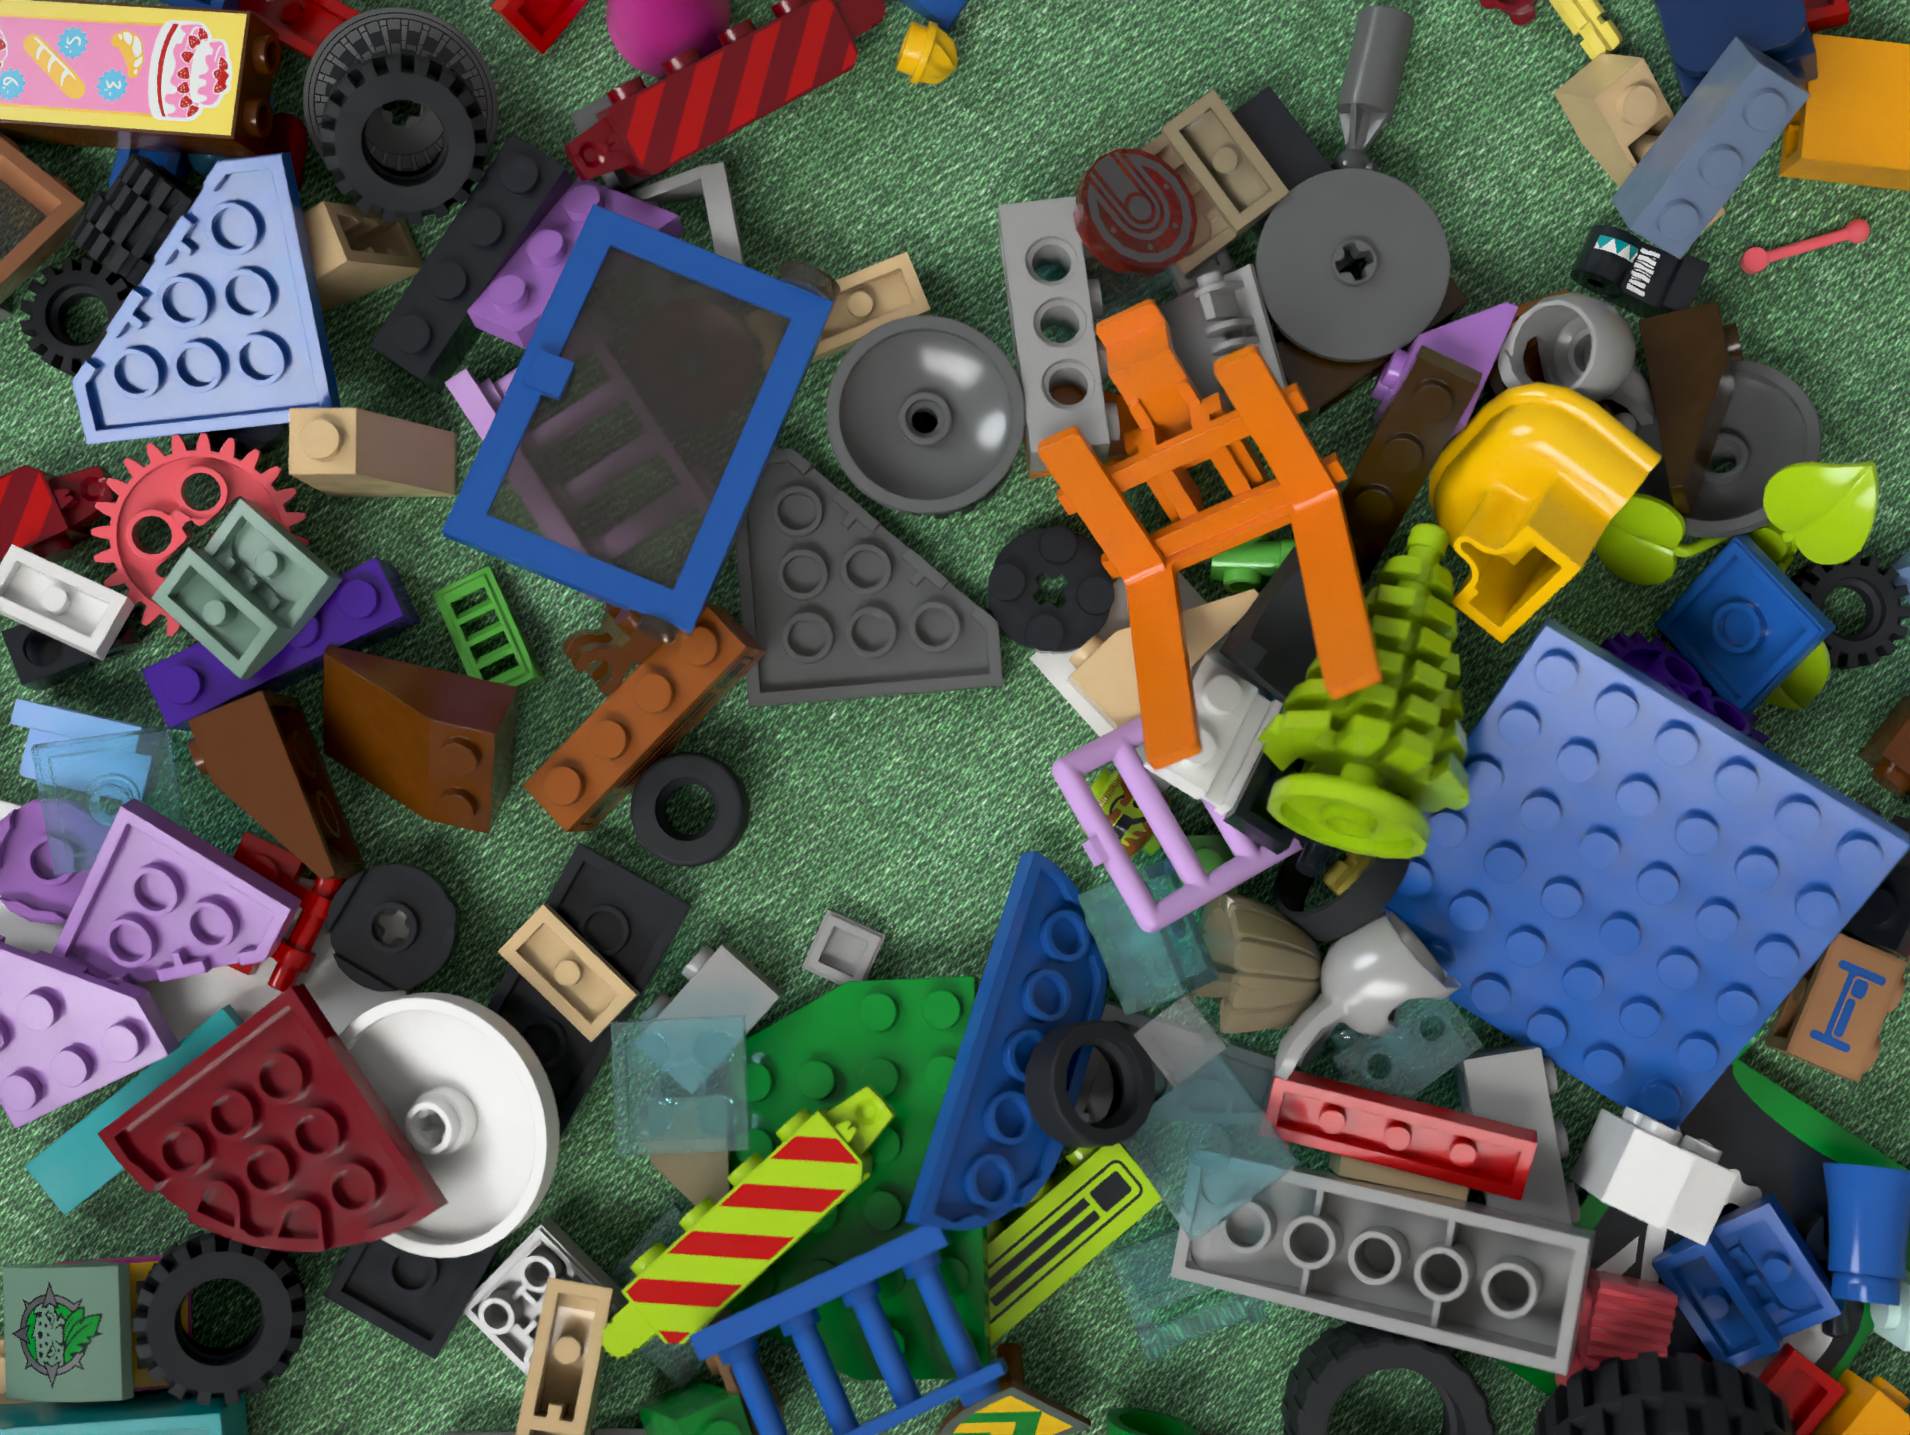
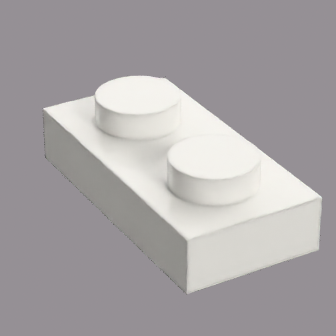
(61, 602)

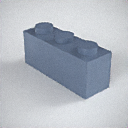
(1709, 147)

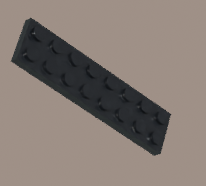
(632, 929)

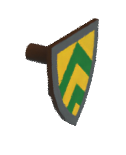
(1013, 1408)

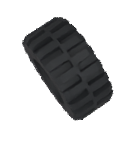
(1663, 1399)

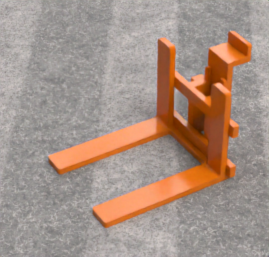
(1174, 435)

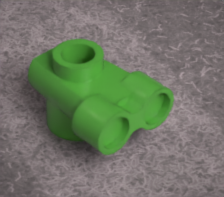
(1250, 563)

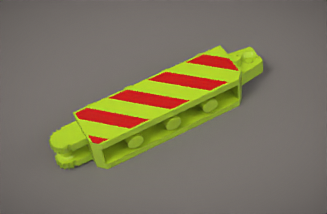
(751, 1226)

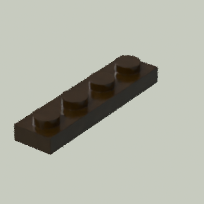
(1404, 450)

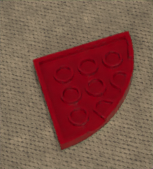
(277, 1139)

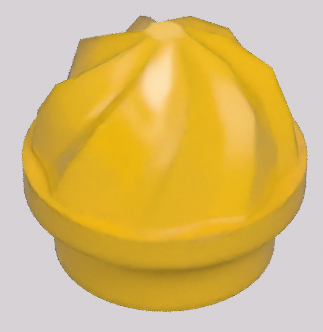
(926, 54)

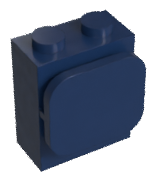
(1703, 29)

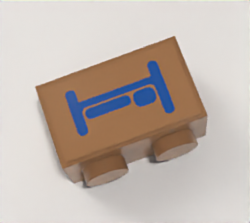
(1839, 1009)

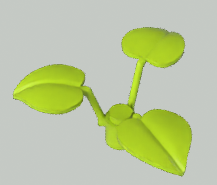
(1811, 508)

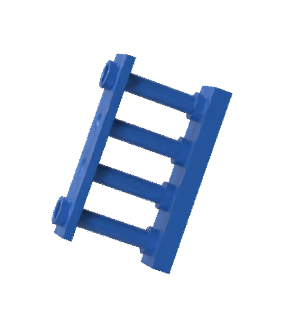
(858, 1287)

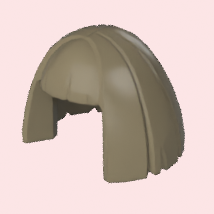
(1263, 964)

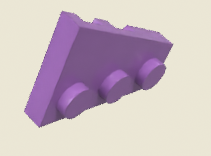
(523, 287)

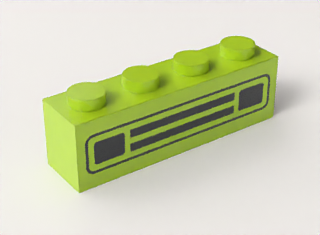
(1062, 1229)

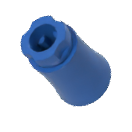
(1867, 1231)

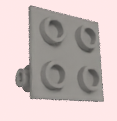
(1217, 321)

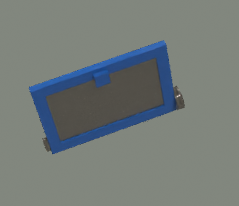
(642, 420)

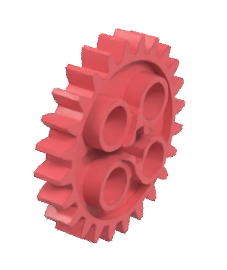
(161, 492)

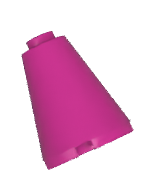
(659, 30)

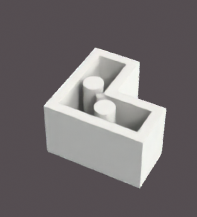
(1647, 1174)

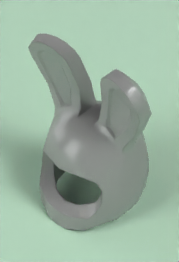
(1582, 348)
(1364, 986)

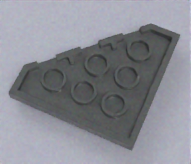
(848, 601)

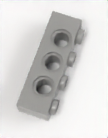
(1030, 238)

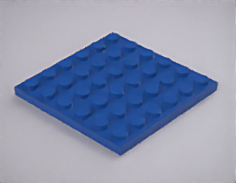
(1633, 876)

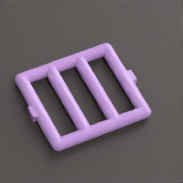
(1107, 848)

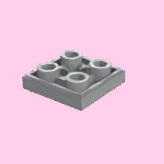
(512, 1297)

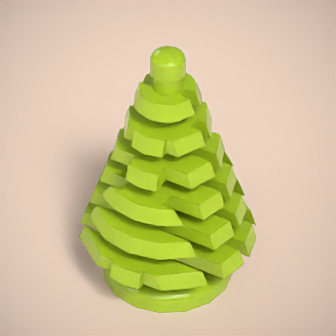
(1386, 735)

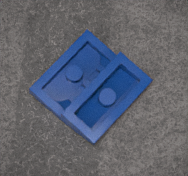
(1748, 1283)

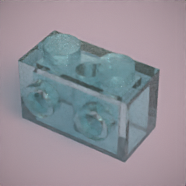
(1143, 965)
(1405, 1061)

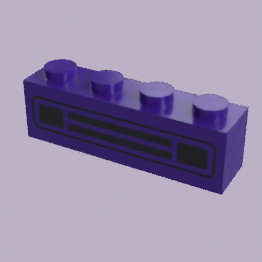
(358, 614)

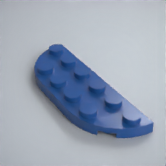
(1037, 978)

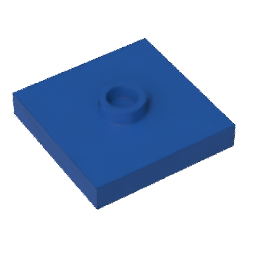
(1744, 625)

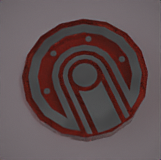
(1134, 212)

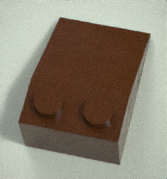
(422, 735)
(273, 769)

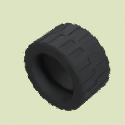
(1357, 1350)

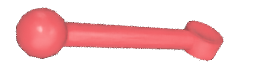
(1756, 258)

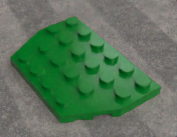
(905, 1045)

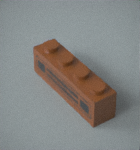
(643, 720)

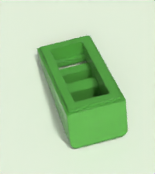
(522, 676)

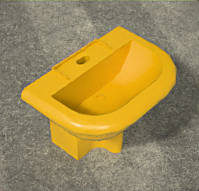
(1531, 496)

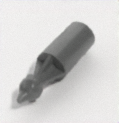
(1371, 81)

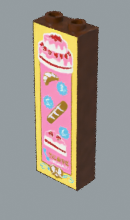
(136, 76)

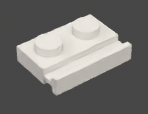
(1229, 725)

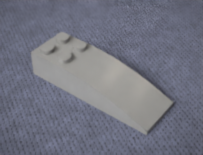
(1403, 1265)

